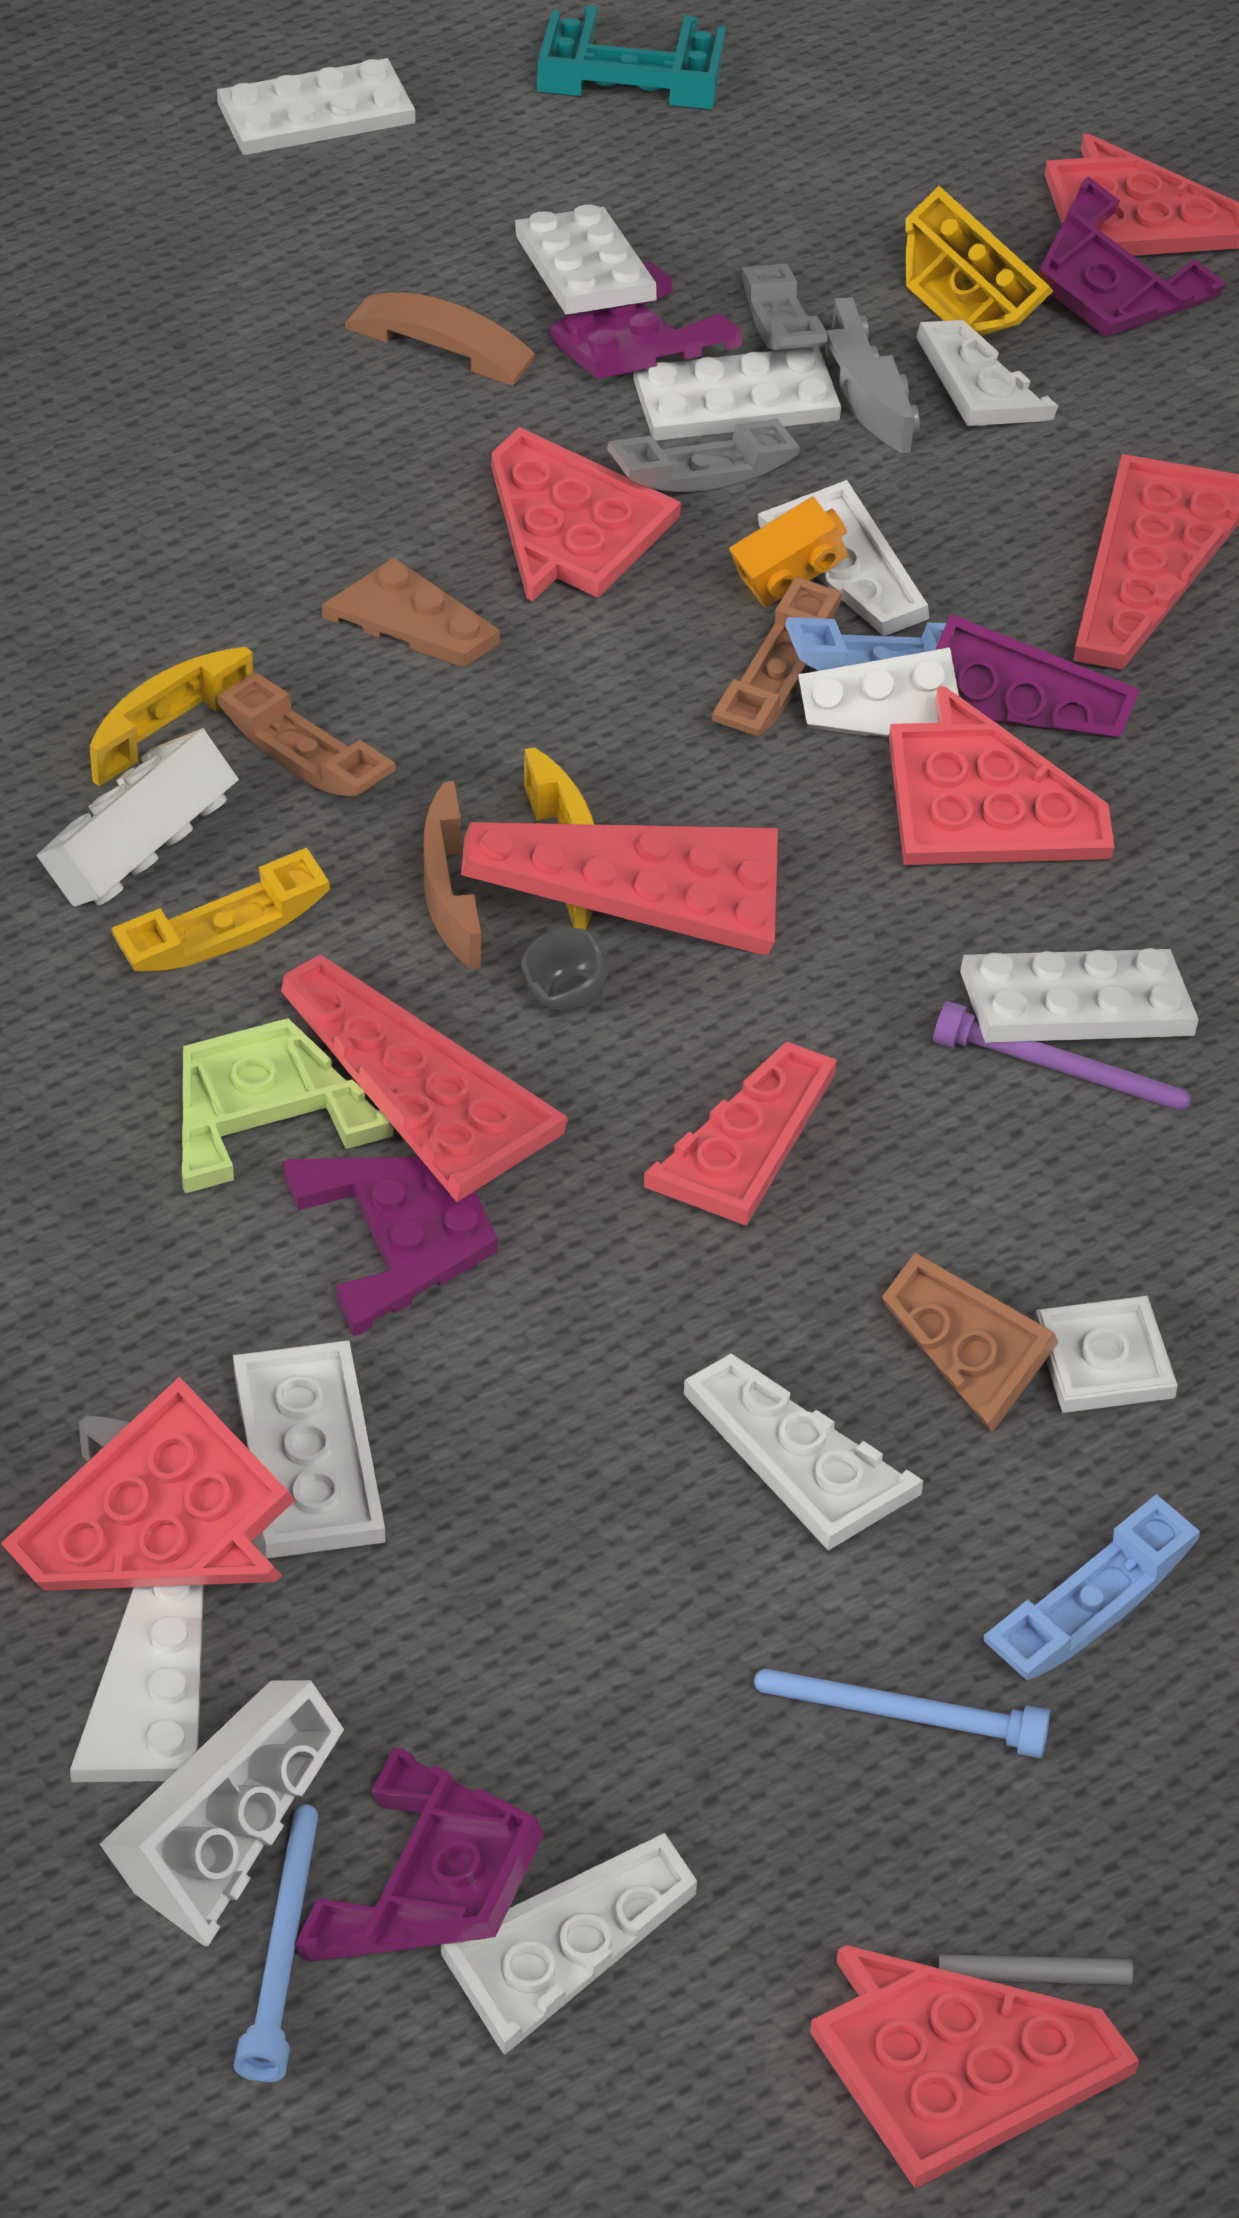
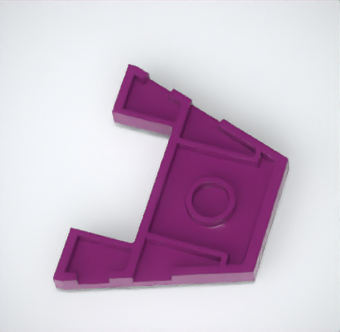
(1106, 281)
(633, 336)
(412, 1219)
(450, 1878)

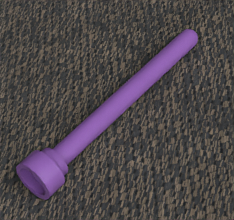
(960, 1028)

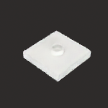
(1107, 1354)

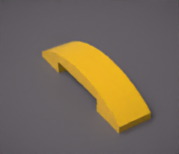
(159, 703)
(553, 796)
(229, 923)

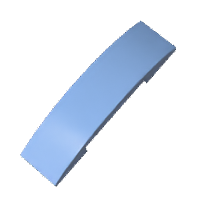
(824, 648)
(1096, 1595)

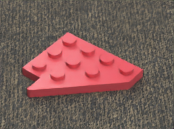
(1156, 206)
(573, 515)
(986, 796)
(157, 1507)
(959, 2059)

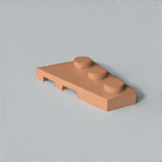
(414, 610)
(969, 1336)

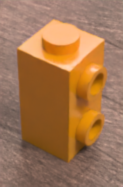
(791, 546)

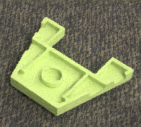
(259, 1080)

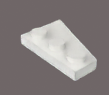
(976, 380)
(877, 693)

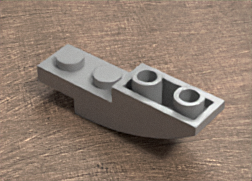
(868, 382)

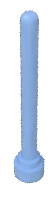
(1021, 1729)
(262, 2050)

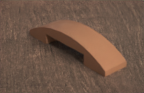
(445, 325)
(773, 674)
(312, 755)
(452, 915)

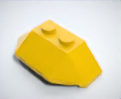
(966, 270)

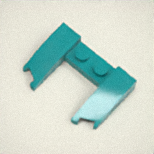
(571, 58)

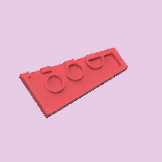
(746, 1140)

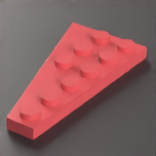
(1153, 545)
(670, 877)
(438, 1096)

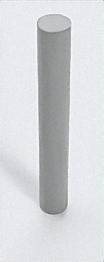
(1040, 1969)

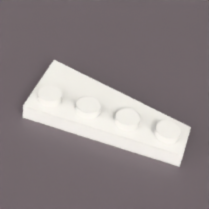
(871, 575)
(798, 1453)
(149, 1693)
(568, 1938)

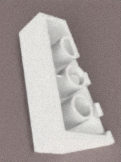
(138, 818)
(215, 1814)

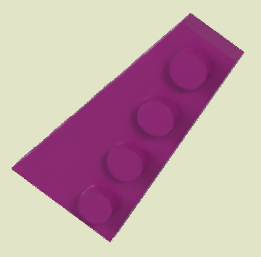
(1031, 686)

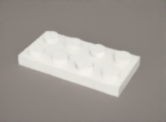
(315, 106)
(585, 259)
(725, 391)
(1078, 995)
(311, 1434)

